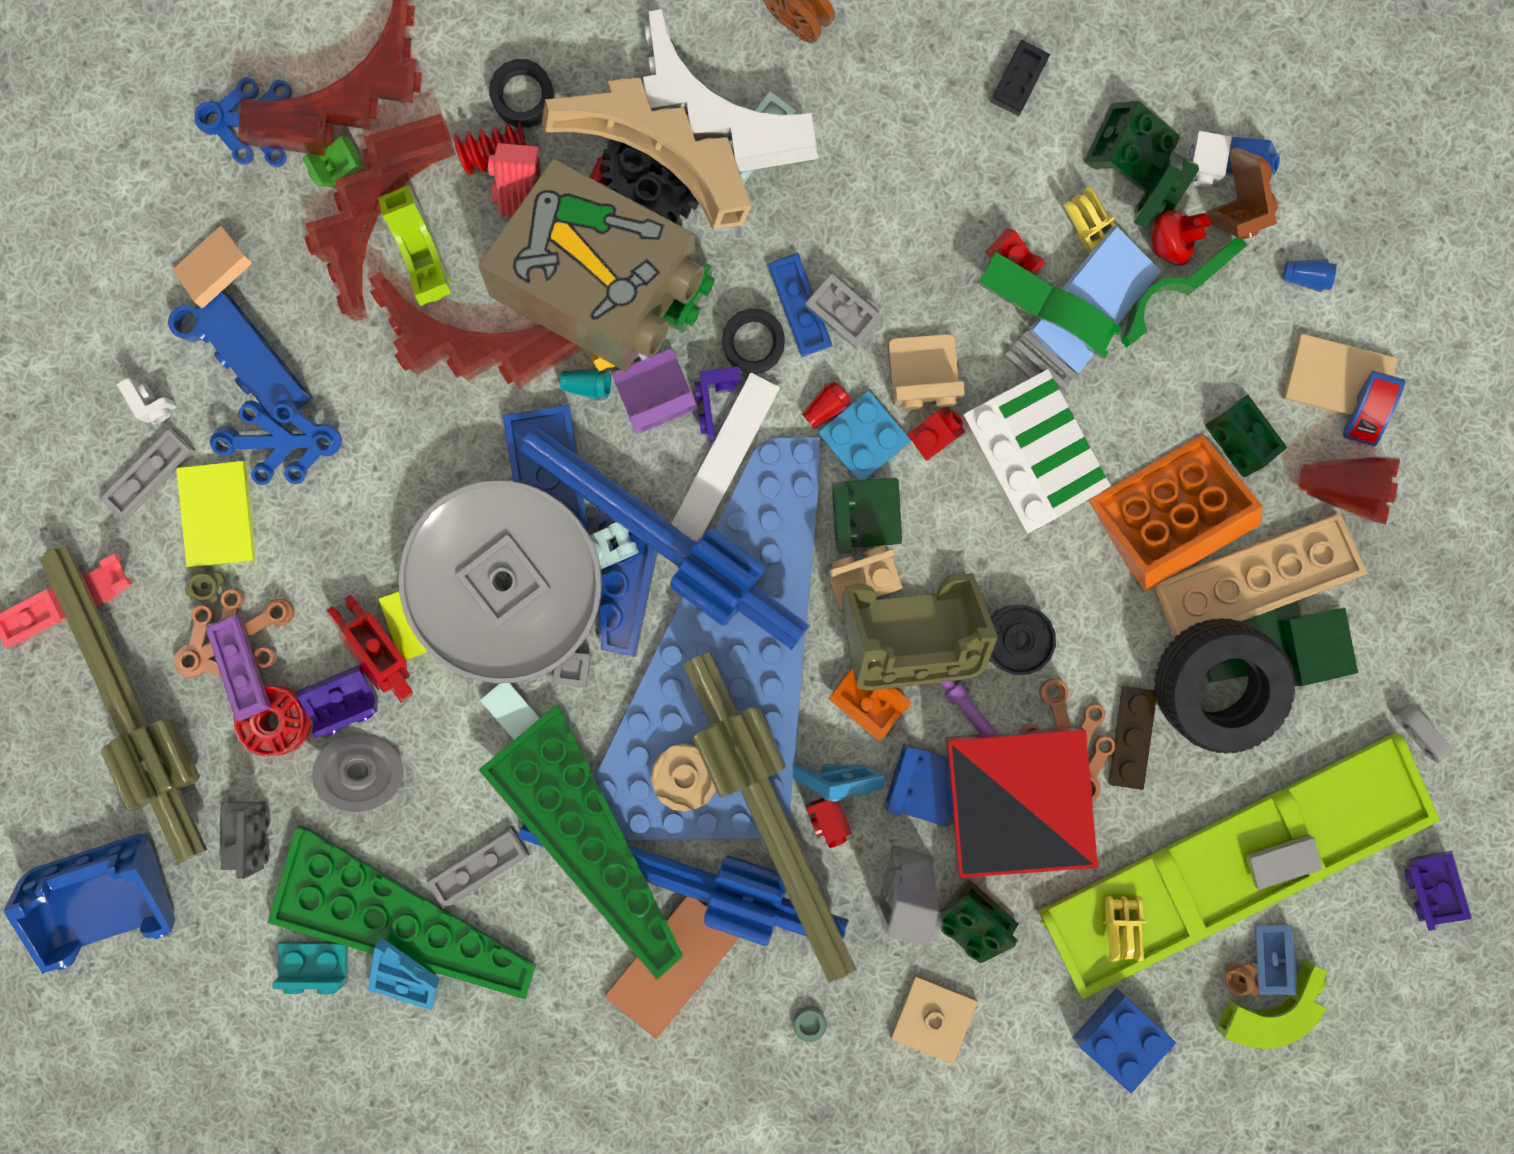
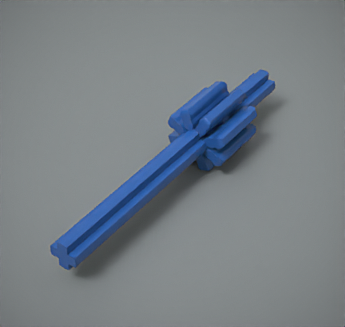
(711, 572)
(740, 898)

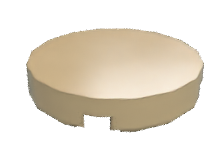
(682, 778)

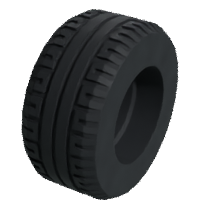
(1259, 709)

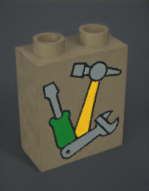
(592, 266)

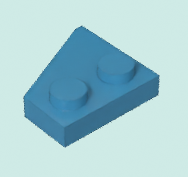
(840, 780)
(402, 977)

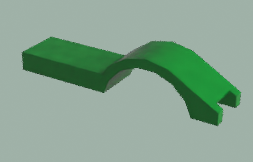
(1049, 303)
(1136, 325)

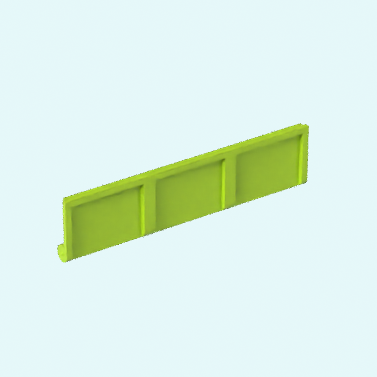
(1206, 879)

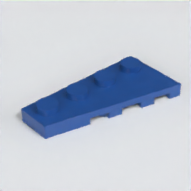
(624, 595)

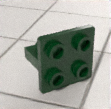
(978, 923)

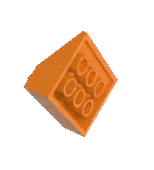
(1176, 512)

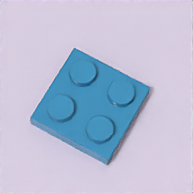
(864, 436)

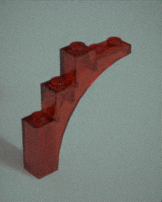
(351, 101)
(393, 160)
(426, 342)

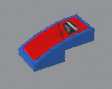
(1374, 409)

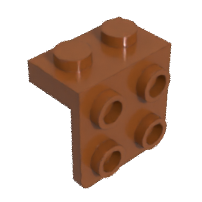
(1254, 202)

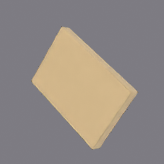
(1331, 373)

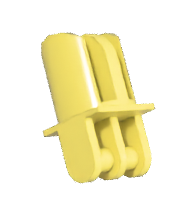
(1089, 217)
(1125, 936)

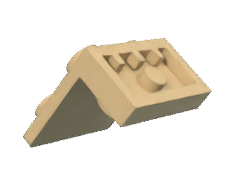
(875, 570)

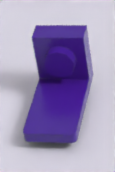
(723, 381)

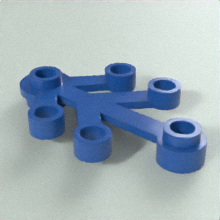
(228, 119)
(279, 439)

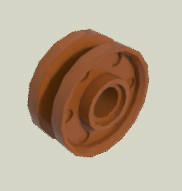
(802, 16)

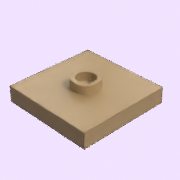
(934, 1019)

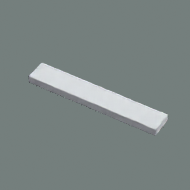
(725, 456)

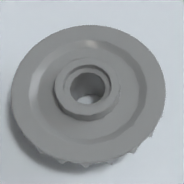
(355, 757)

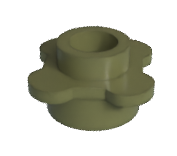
(195, 588)

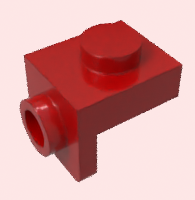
(937, 432)

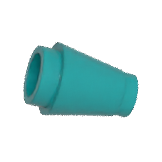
(587, 383)

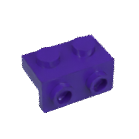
(339, 701)
(1438, 889)

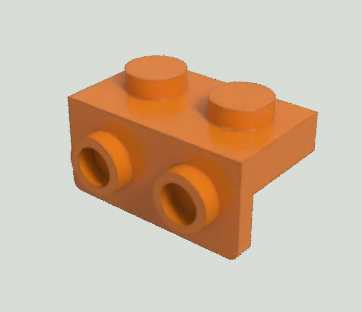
(871, 709)

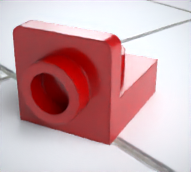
(1013, 248)

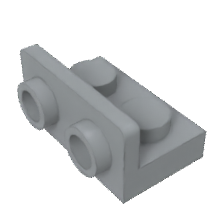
(844, 310)

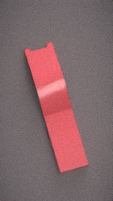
(45, 611)

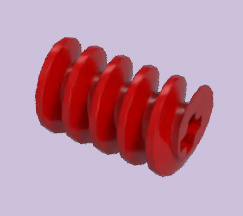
(479, 150)

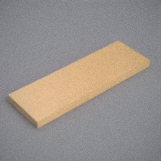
(1262, 576)

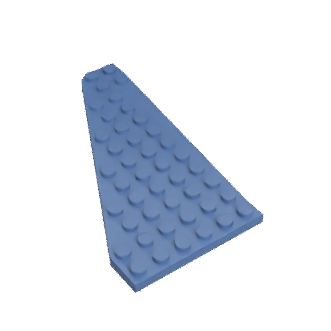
(775, 523)

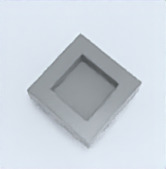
(573, 670)

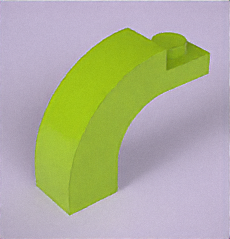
(416, 244)
(1281, 1023)

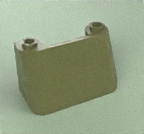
(919, 635)

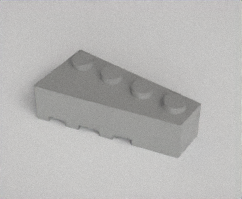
(909, 898)

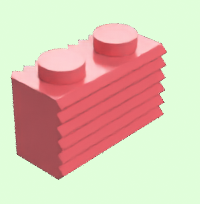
(515, 174)

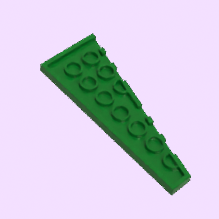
(563, 807)
(354, 905)

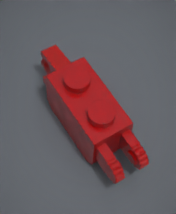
(372, 650)

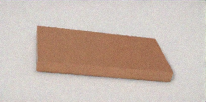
(657, 1002)

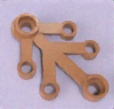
(203, 653)
(1062, 721)

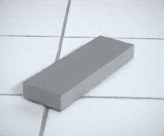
(147, 474)
(477, 868)

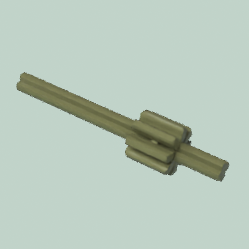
(741, 757)
(147, 758)

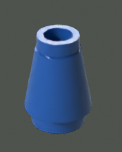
(1311, 274)

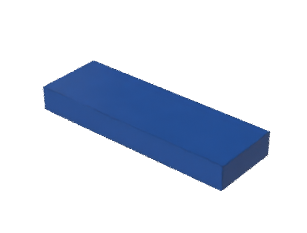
(794, 291)

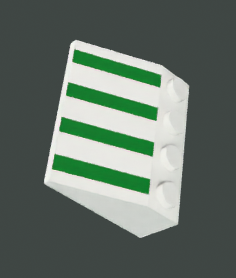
(1035, 452)

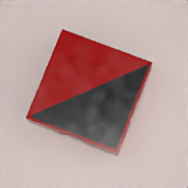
(1021, 802)

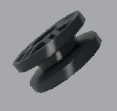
(1038, 645)

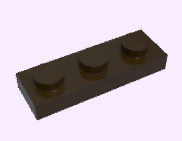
(1132, 737)

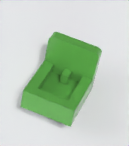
(339, 162)

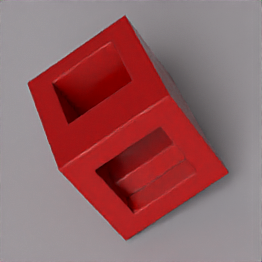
(829, 821)

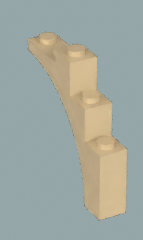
(663, 134)

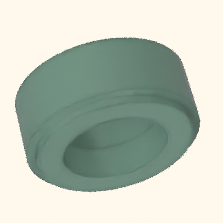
(809, 1024)

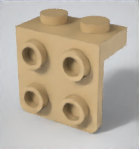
(924, 371)

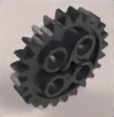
(667, 199)

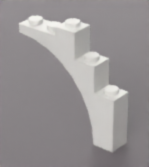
(754, 137)

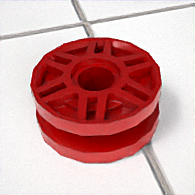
(292, 729)

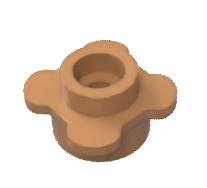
(1236, 984)

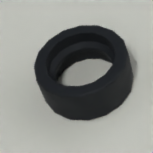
(503, 75)
(758, 316)

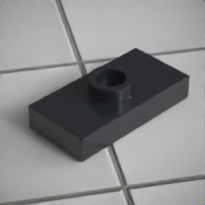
(1020, 77)

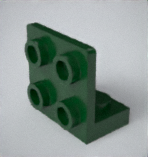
(1132, 142)
(866, 513)

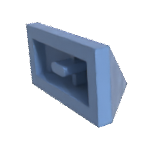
(1276, 960)

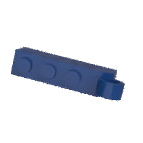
(244, 350)

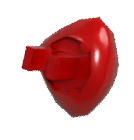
(1175, 235)

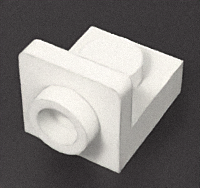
(140, 401)

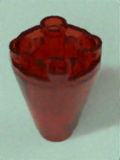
(1354, 485)

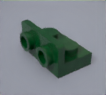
(1165, 188)
(1246, 436)

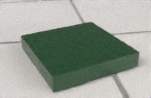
(1320, 646)

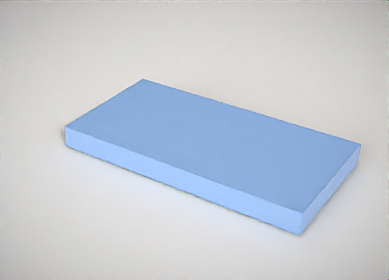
(1109, 280)

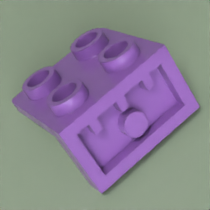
(654, 391)

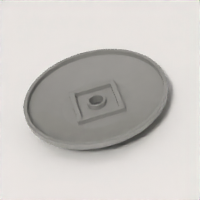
(453, 592)

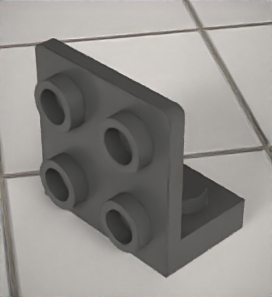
(244, 837)

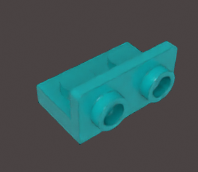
(311, 967)

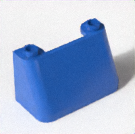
(89, 900)

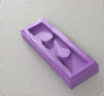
(238, 667)

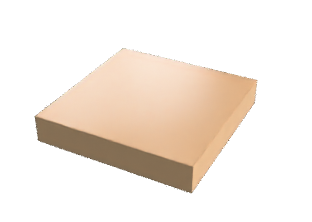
(211, 267)

